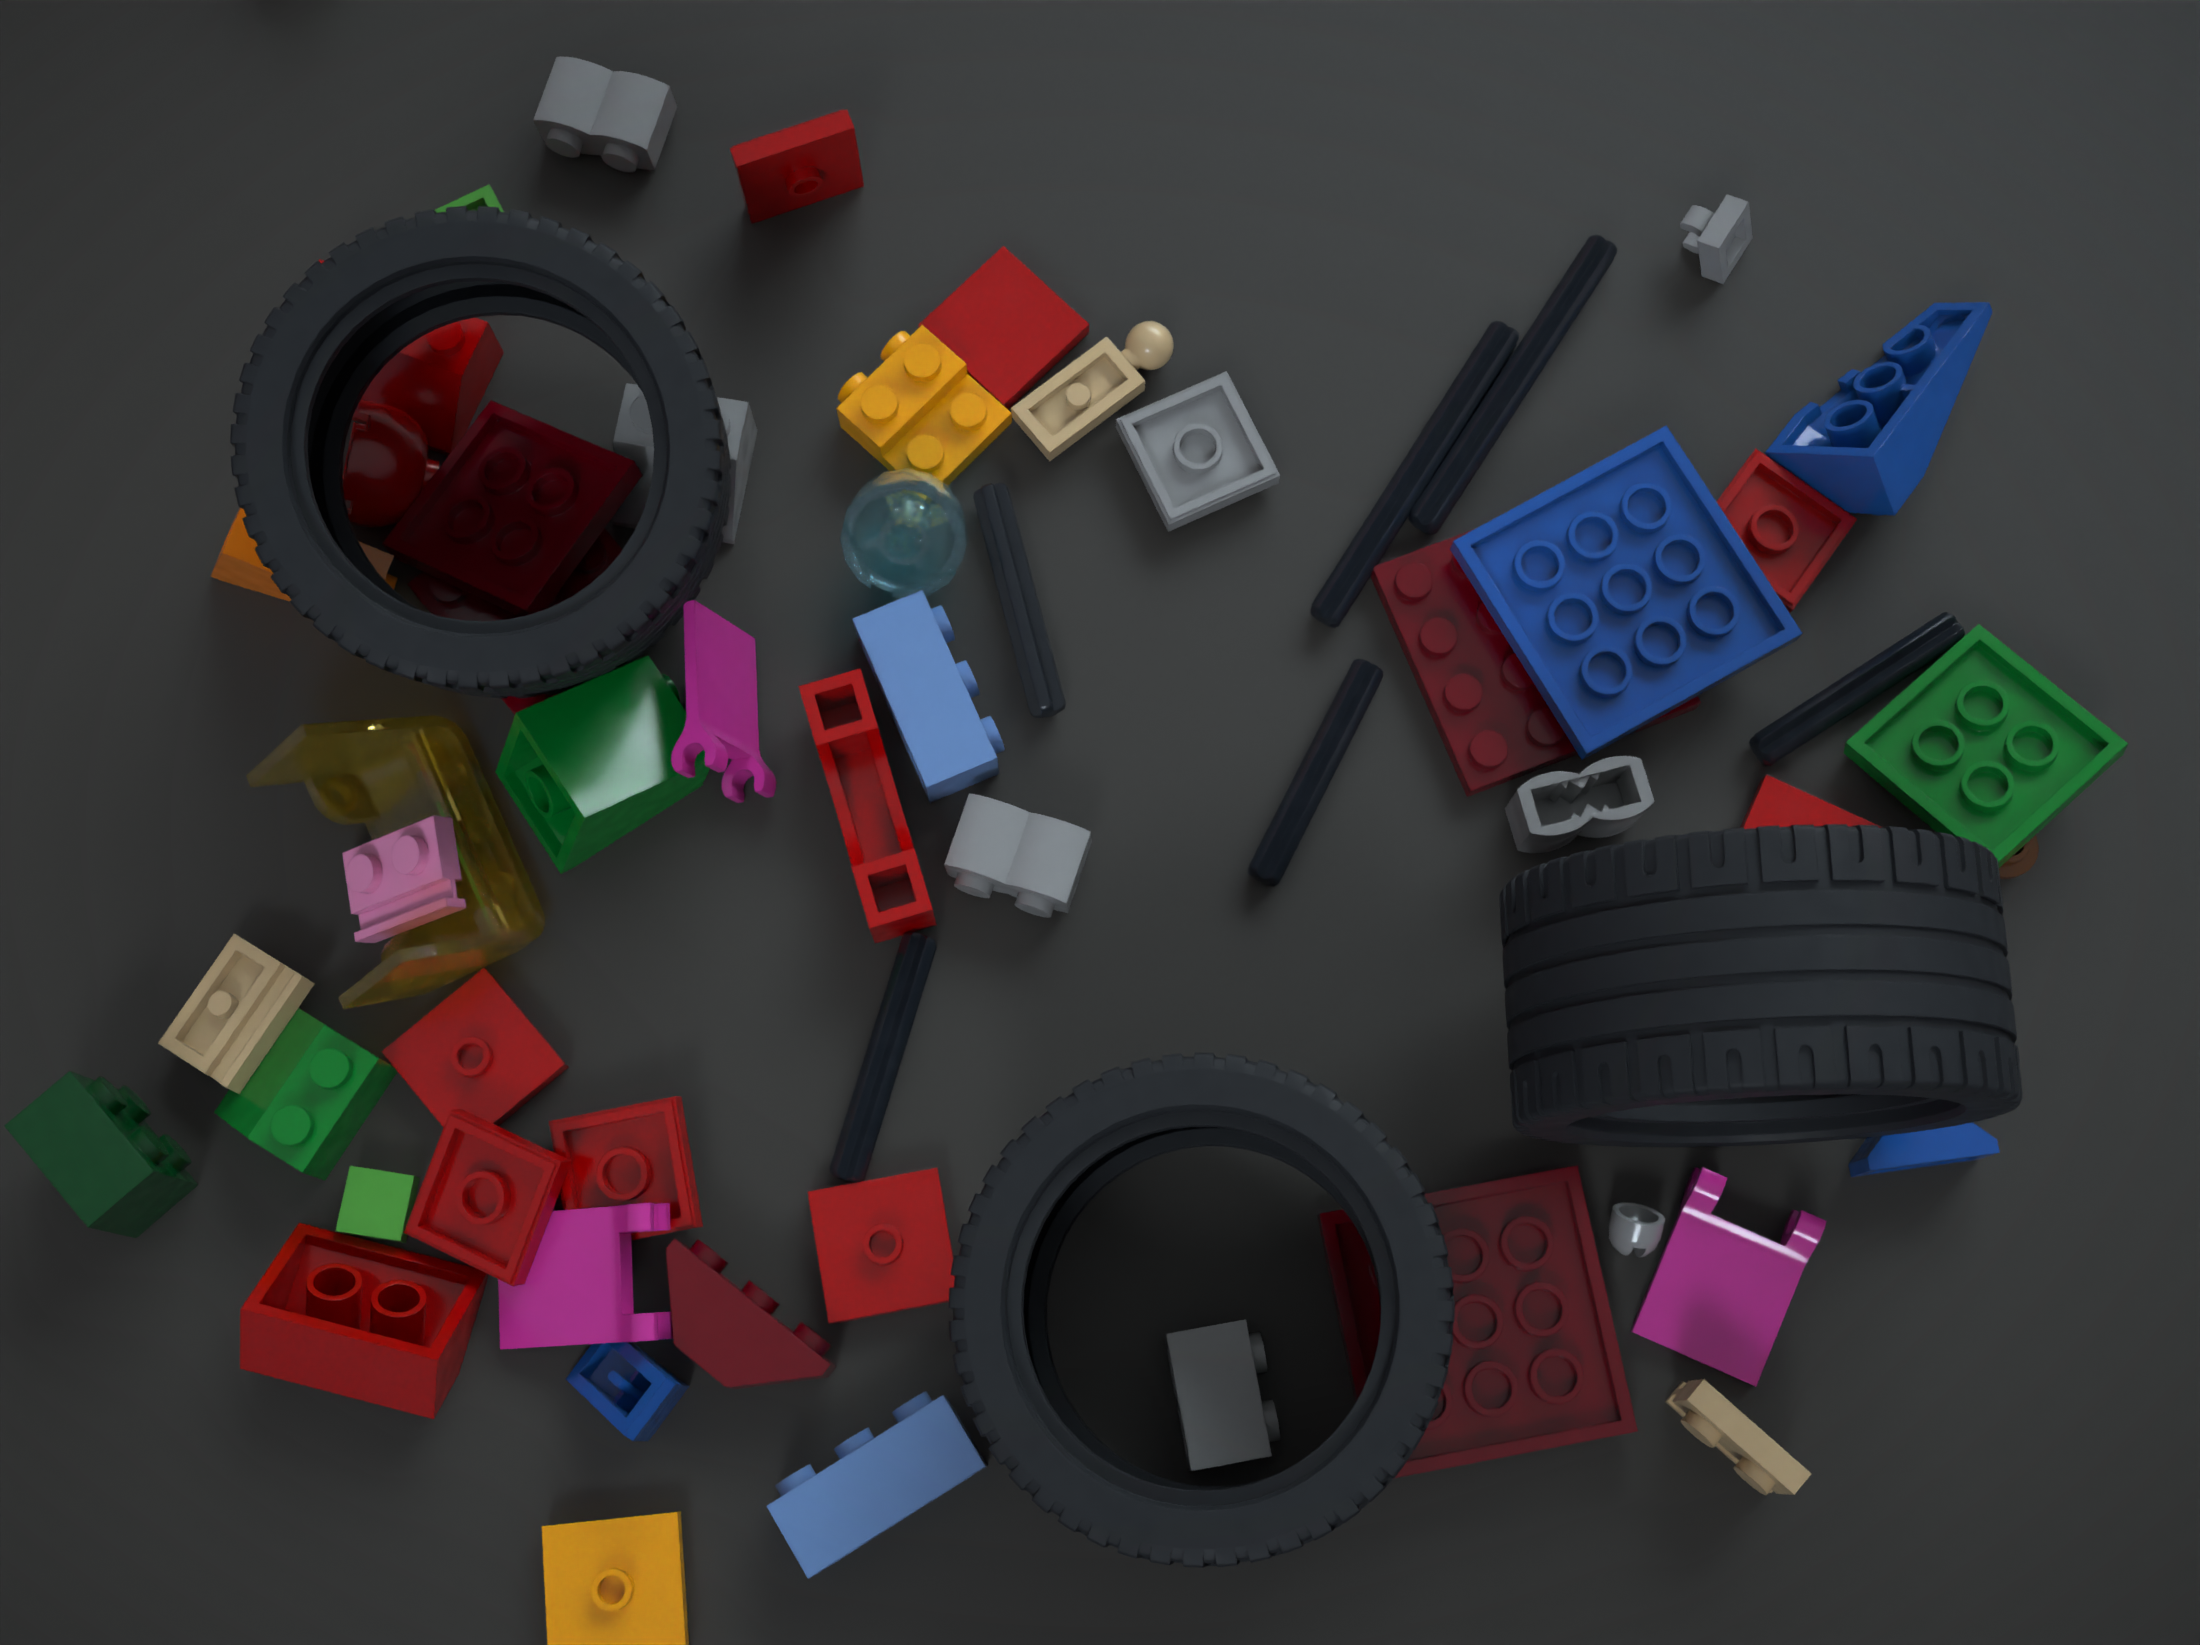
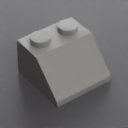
(635, 441)

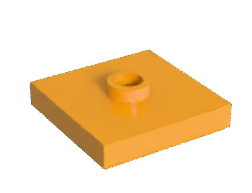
(616, 1581)

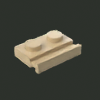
(236, 1014)
(1723, 1425)

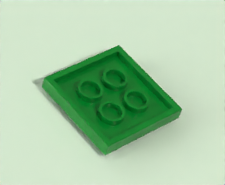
(1985, 746)

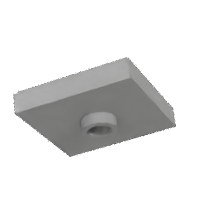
(1197, 451)

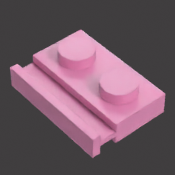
(404, 879)

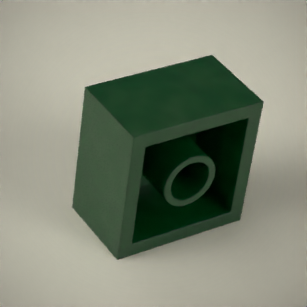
(103, 1154)

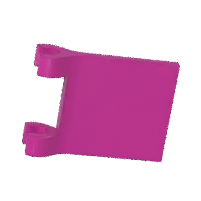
(721, 704)
(583, 1282)
(1723, 1286)

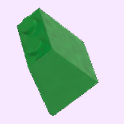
(597, 761)

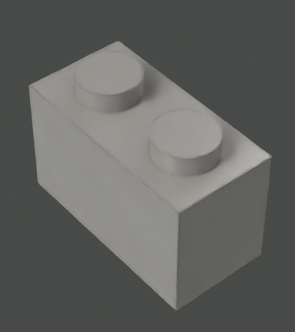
(1220, 1394)

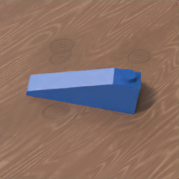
(1884, 424)

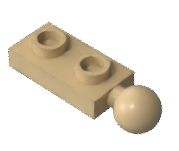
(1091, 388)

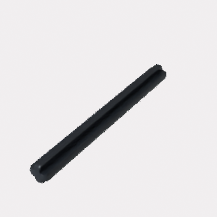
(1512, 385)
(1414, 474)

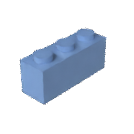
(929, 695)
(874, 1482)

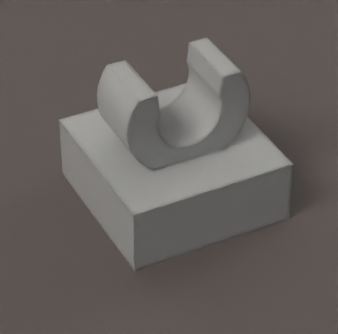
(1718, 236)

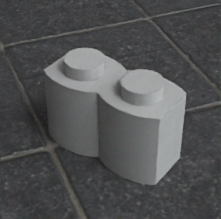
(605, 114)
(1592, 804)
(1017, 855)

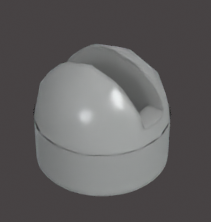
(1635, 1228)

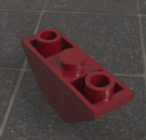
(734, 1328)

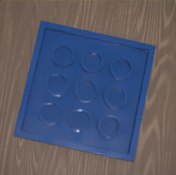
(1624, 592)

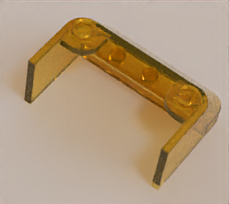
(391, 778)

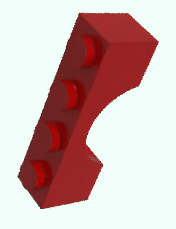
(867, 806)

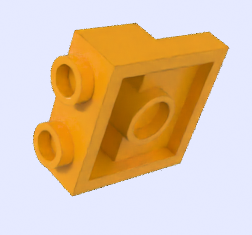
(921, 408)

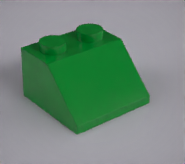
(308, 1095)

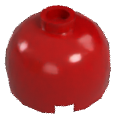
(385, 465)

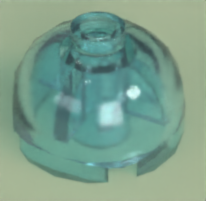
(904, 533)

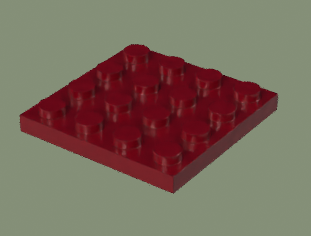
(1469, 673)
(1531, 1325)

